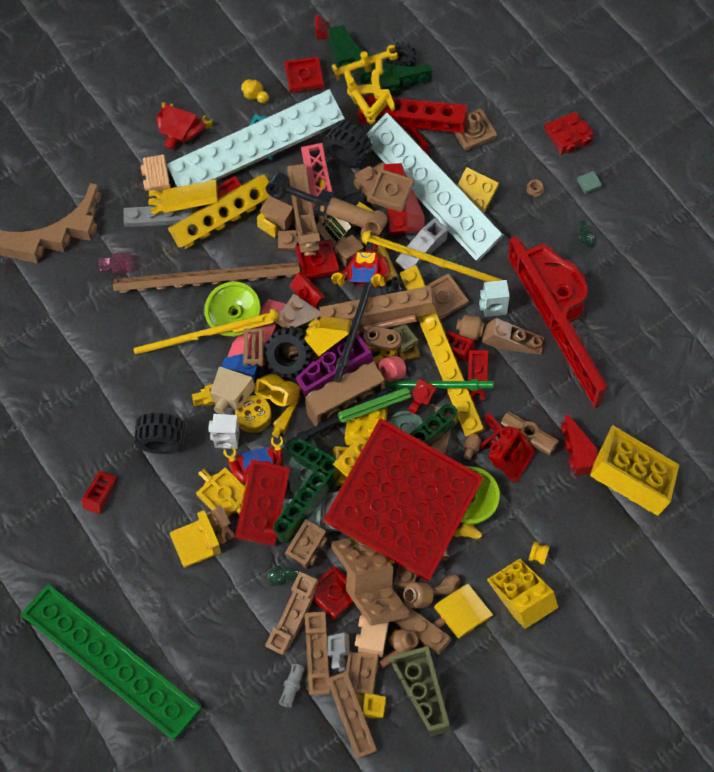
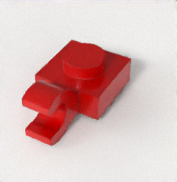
(422, 393)

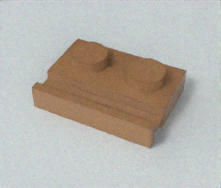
(362, 671)

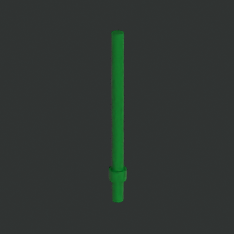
(473, 384)

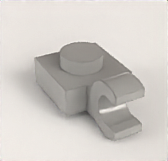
(338, 647)

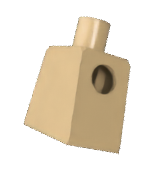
(230, 389)

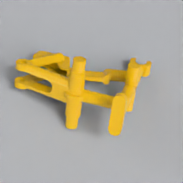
(355, 91)

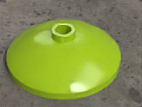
(226, 300)
(484, 501)

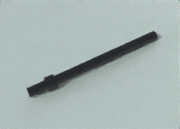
(342, 363)
(330, 422)

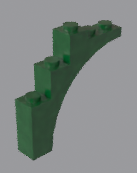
(392, 77)

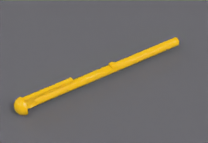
(367, 237)
(236, 326)

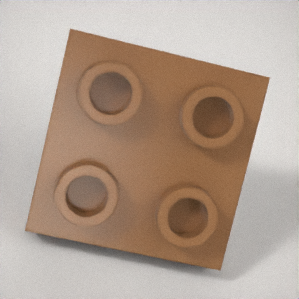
(477, 131)

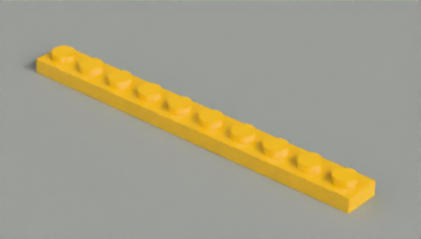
(445, 359)

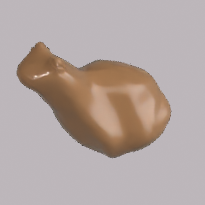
(448, 585)

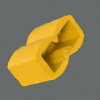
(277, 390)

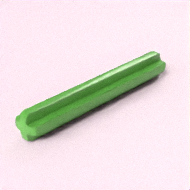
(374, 405)

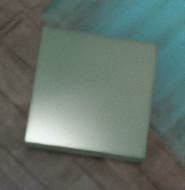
(589, 182)

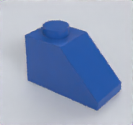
(236, 364)

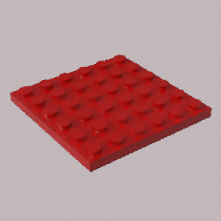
(403, 499)

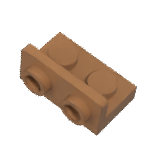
(306, 544)

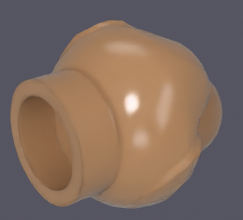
(403, 640)

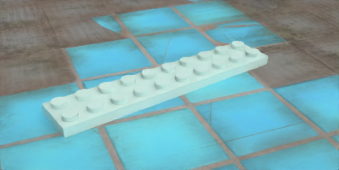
(257, 141)
(435, 188)

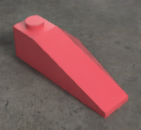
(269, 329)

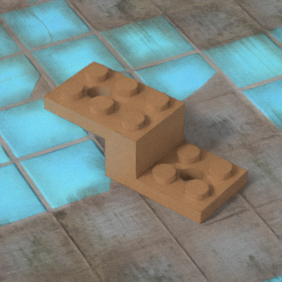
(370, 582)

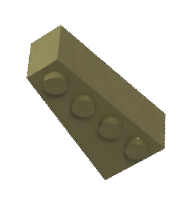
(422, 686)

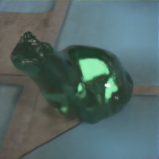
(586, 236)
(279, 575)

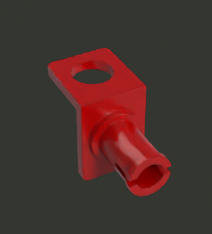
(497, 428)

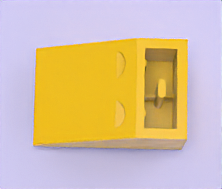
(523, 593)

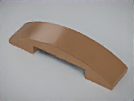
(294, 614)
(317, 653)

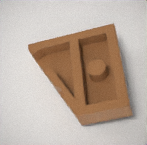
(297, 313)

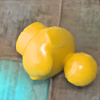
(254, 91)

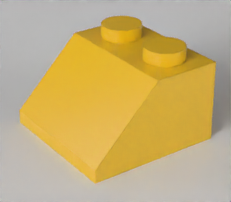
(326, 332)

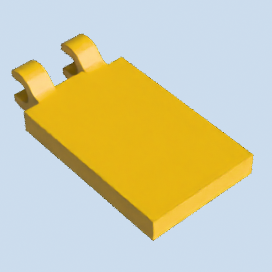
(184, 197)

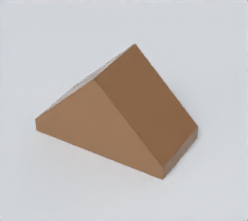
(278, 213)

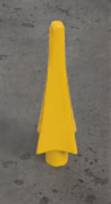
(282, 422)

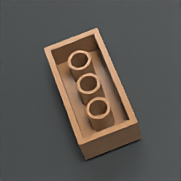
(343, 395)

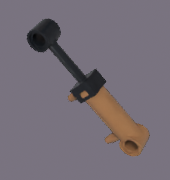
(329, 205)

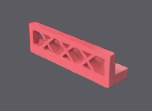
(311, 174)

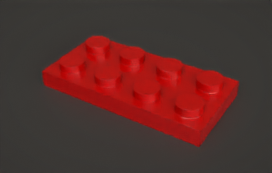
(262, 502)

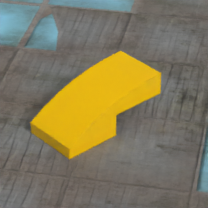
(371, 705)

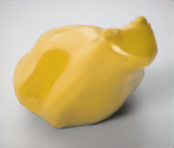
(467, 531)

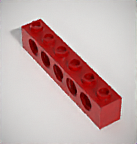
(422, 114)

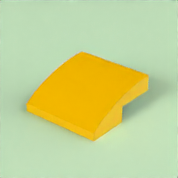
(463, 611)

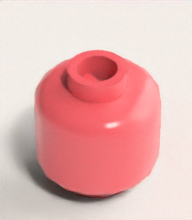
(392, 368)

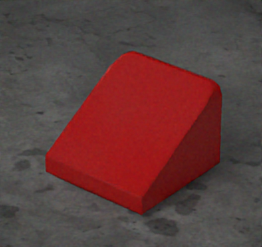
(321, 28)

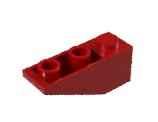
(581, 449)

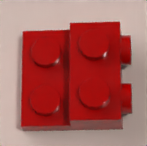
(569, 133)
(511, 453)

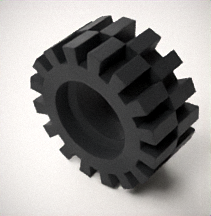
(404, 50)

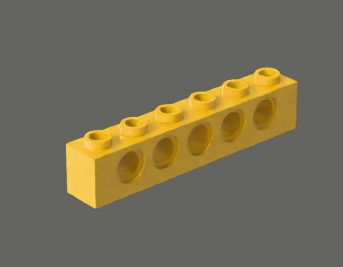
(180, 230)

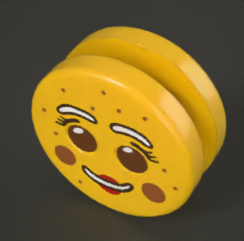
(254, 414)

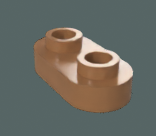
(381, 338)

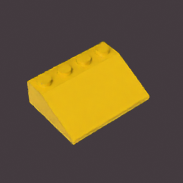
(635, 471)

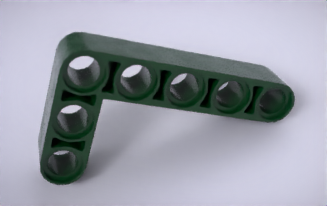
(436, 419)
(308, 490)

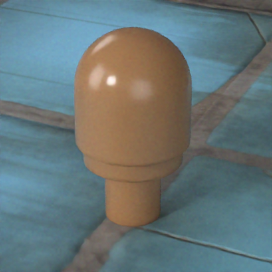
(471, 445)

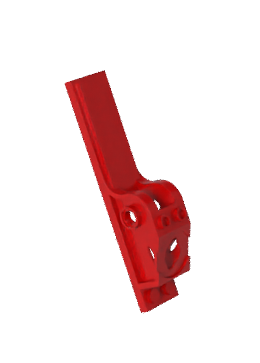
(560, 300)

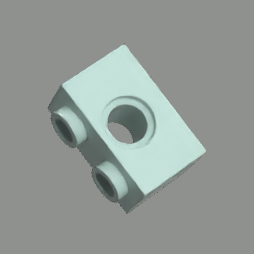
(494, 298)

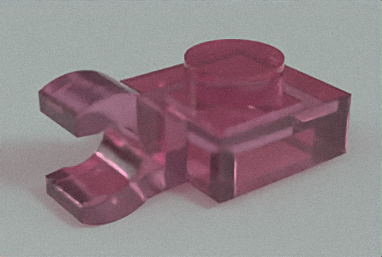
(119, 263)

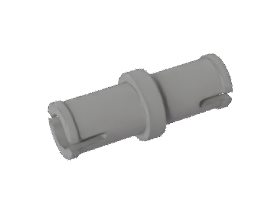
(291, 685)

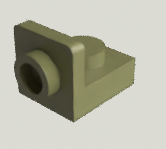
(407, 336)

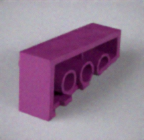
(324, 369)

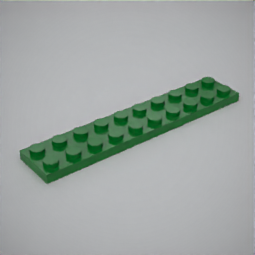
(111, 662)

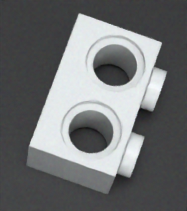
(224, 431)

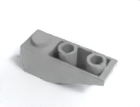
(425, 241)

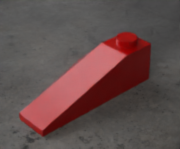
(411, 219)

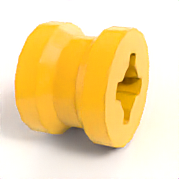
(539, 553)

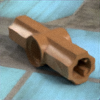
(539, 438)

